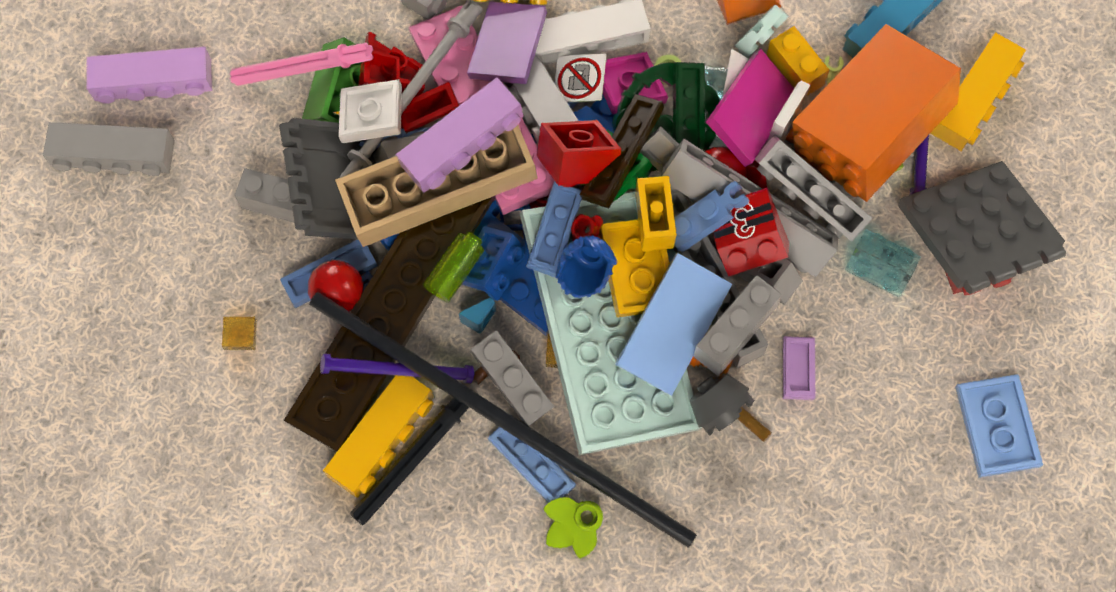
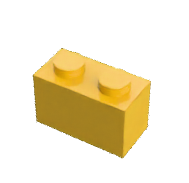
(797, 60)
(655, 213)

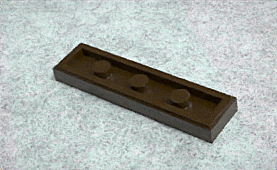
(630, 136)

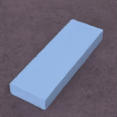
(536, 468)

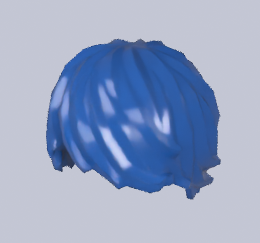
(585, 266)

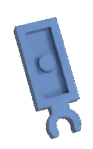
(707, 216)

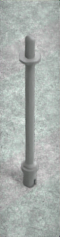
(458, 28)

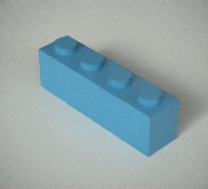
(899, 14)

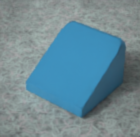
(478, 315)

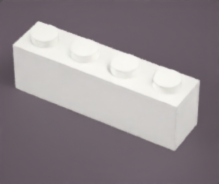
(593, 31)

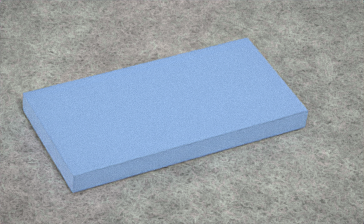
(673, 324)

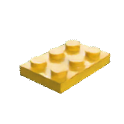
(636, 270)

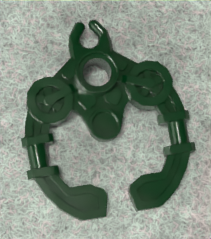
(665, 73)

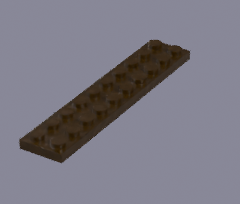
(392, 304)

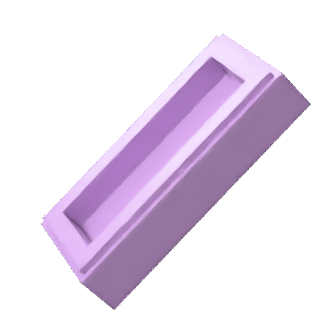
(799, 368)

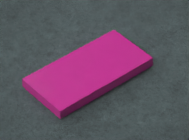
(750, 107)

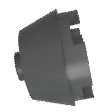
(719, 402)

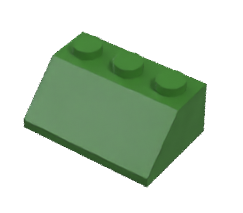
(327, 85)

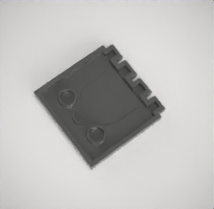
(315, 162)
(983, 227)

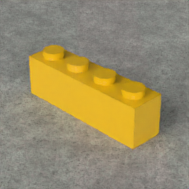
(979, 90)
(378, 435)

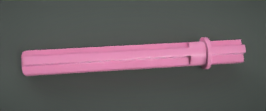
(340, 56)

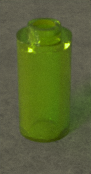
(454, 266)

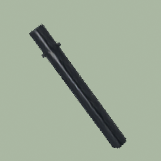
(409, 461)

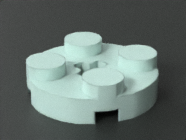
(761, 31)

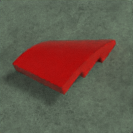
(388, 65)

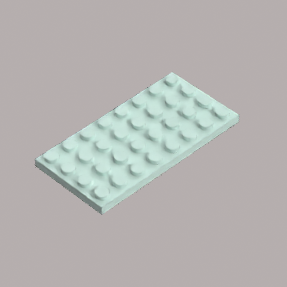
(603, 400)

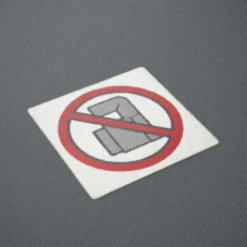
(581, 77)

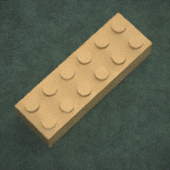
(387, 201)

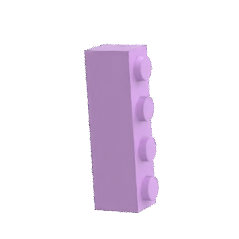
(149, 74)
(460, 135)

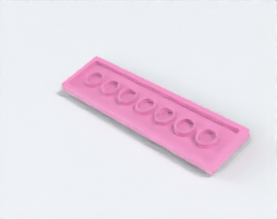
(454, 69)

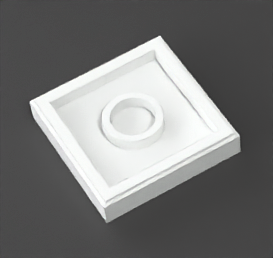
(370, 111)
(789, 112)

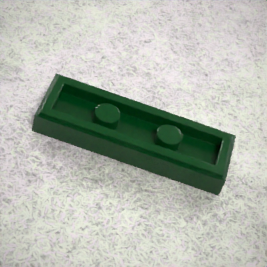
(689, 103)

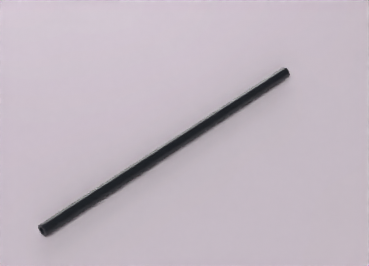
(503, 419)

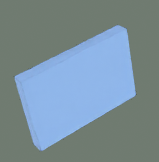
(998, 426)

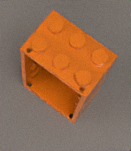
(876, 112)

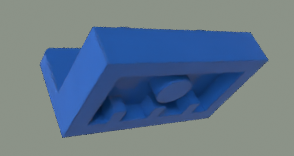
(497, 263)

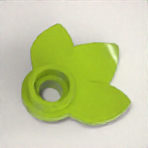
(569, 528)

